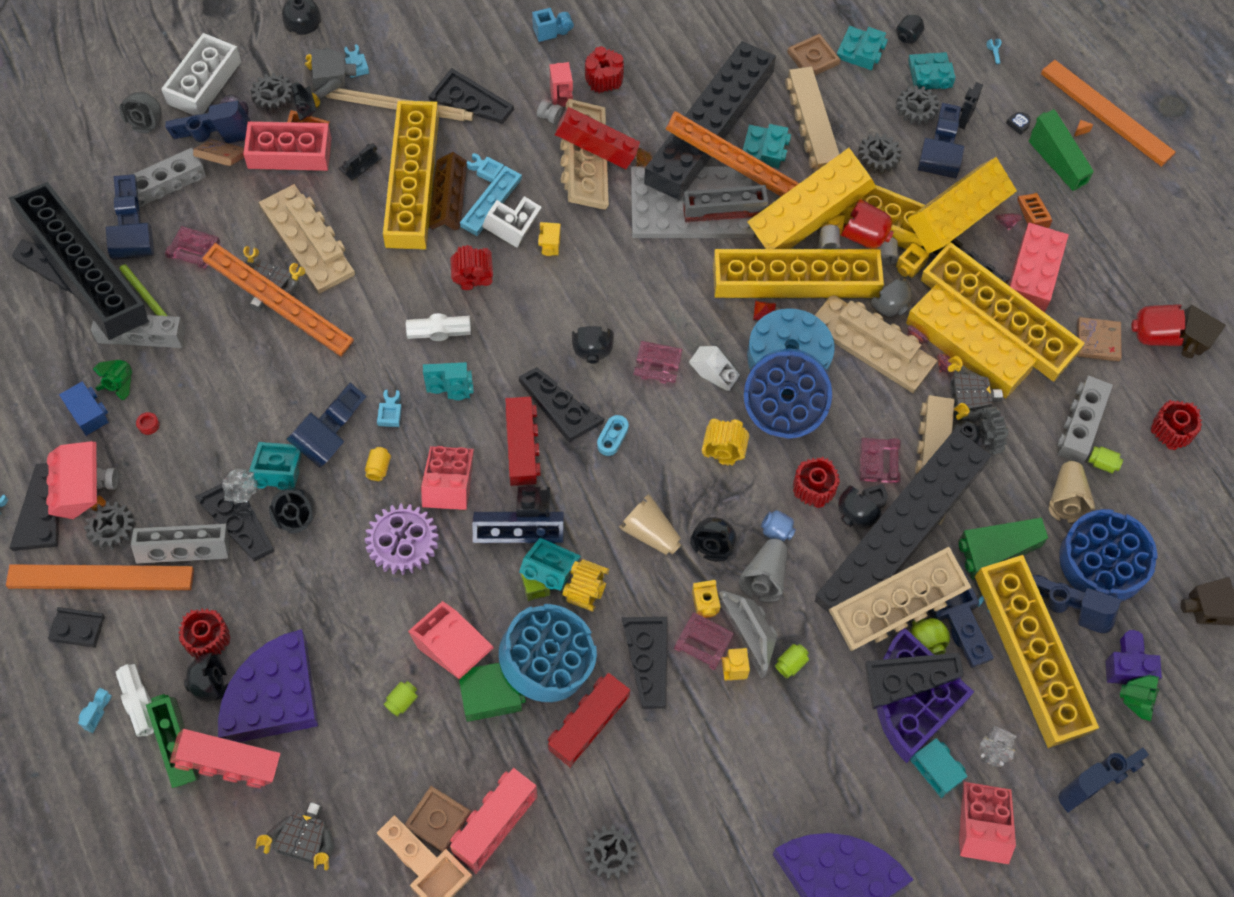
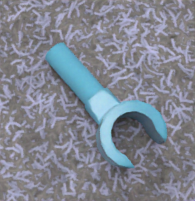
(990, 46)

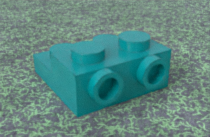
(862, 47)
(931, 70)
(767, 143)
(449, 378)
(276, 465)
(548, 564)

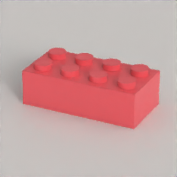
(287, 146)
(1038, 264)
(224, 757)
(494, 820)

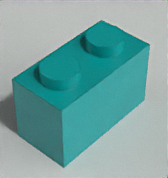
(939, 767)

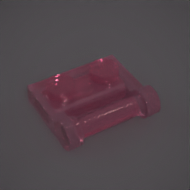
(191, 241)
(873, 458)
(707, 634)

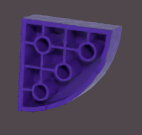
(270, 692)
(918, 717)
(840, 867)

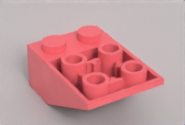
(447, 478)
(450, 640)
(987, 823)

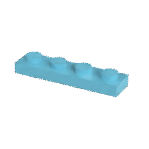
(498, 190)

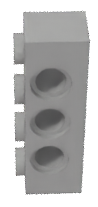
(168, 176)
(158, 332)
(1078, 448)
(180, 543)

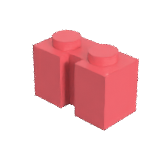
(560, 83)

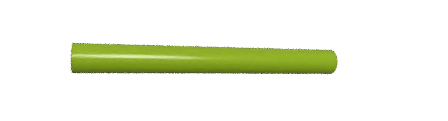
(142, 291)

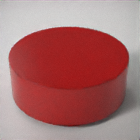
(147, 423)

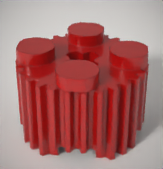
(604, 70)
(471, 267)
(1177, 424)
(816, 482)
(202, 621)

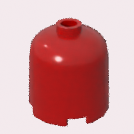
(869, 226)
(1159, 325)

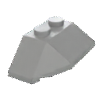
(751, 628)

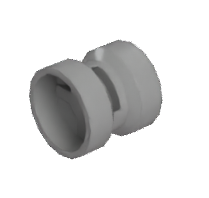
(550, 111)
(107, 478)

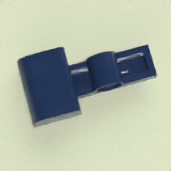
(225, 118)
(941, 154)
(130, 236)
(318, 436)
(1096, 609)
(965, 627)
(1100, 776)

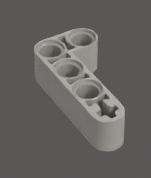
(831, 239)

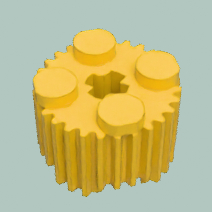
(725, 441)
(586, 584)

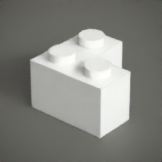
(511, 224)

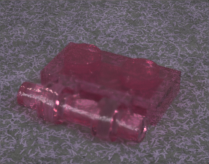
(658, 356)

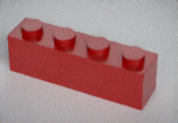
(597, 138)
(521, 441)
(588, 720)

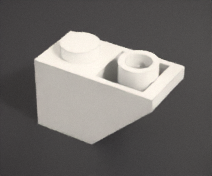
(714, 367)

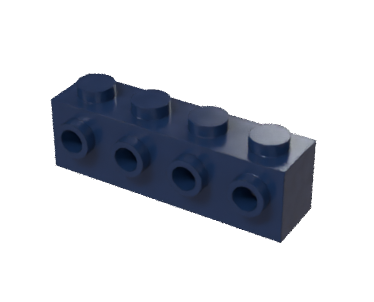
(508, 528)

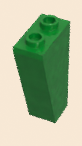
(1060, 150)
(1000, 542)
(167, 723)

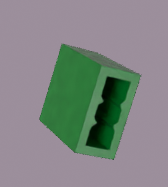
(488, 693)

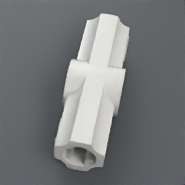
(438, 327)
(135, 699)

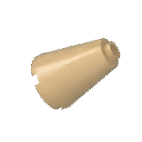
(1071, 494)
(651, 527)

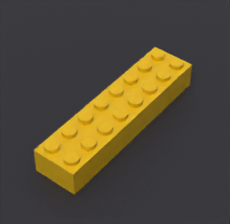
(411, 175)
(797, 273)
(1004, 310)
(1036, 652)

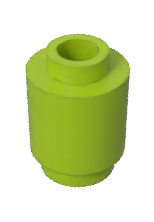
(1105, 459)
(792, 660)
(401, 698)

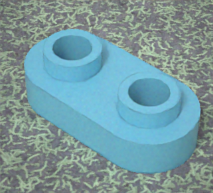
(611, 436)

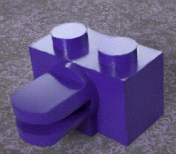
(1132, 660)

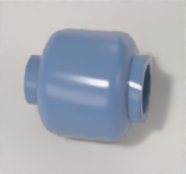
(778, 526)

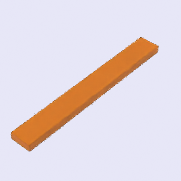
(1108, 113)
(729, 154)
(278, 299)
(100, 577)

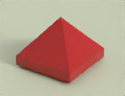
(763, 308)

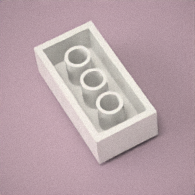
(201, 75)

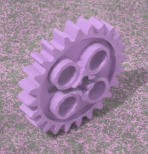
(419, 546)

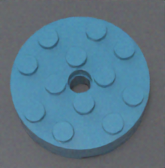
(791, 330)
(525, 655)

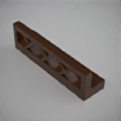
(451, 190)

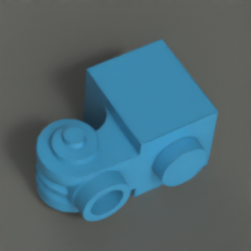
(548, 26)

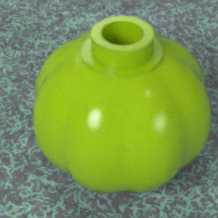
(931, 634)

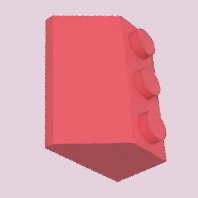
(72, 479)

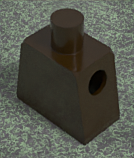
(1199, 332)
(1211, 603)

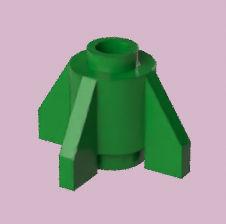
(115, 375)
(1141, 695)

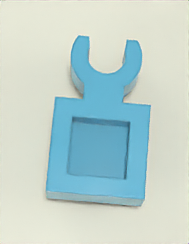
(358, 59)
(486, 169)
(390, 412)
(94, 711)

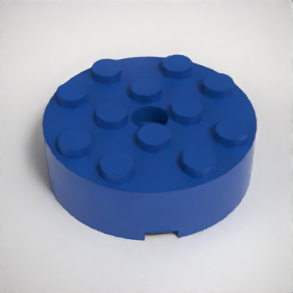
(793, 371)
(1108, 554)

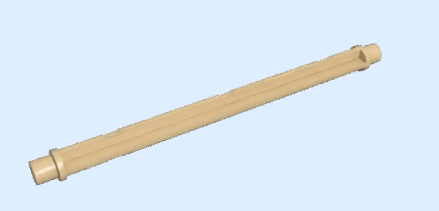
(391, 103)

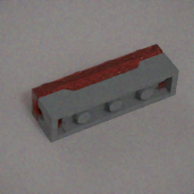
(724, 203)

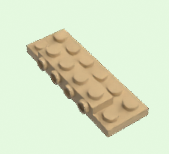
(584, 172)
(308, 238)
(877, 342)
(900, 599)

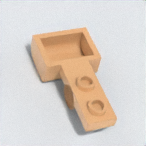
(436, 875)

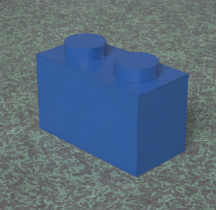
(84, 408)

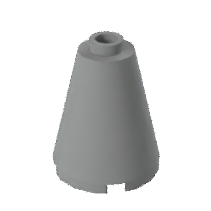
(766, 572)

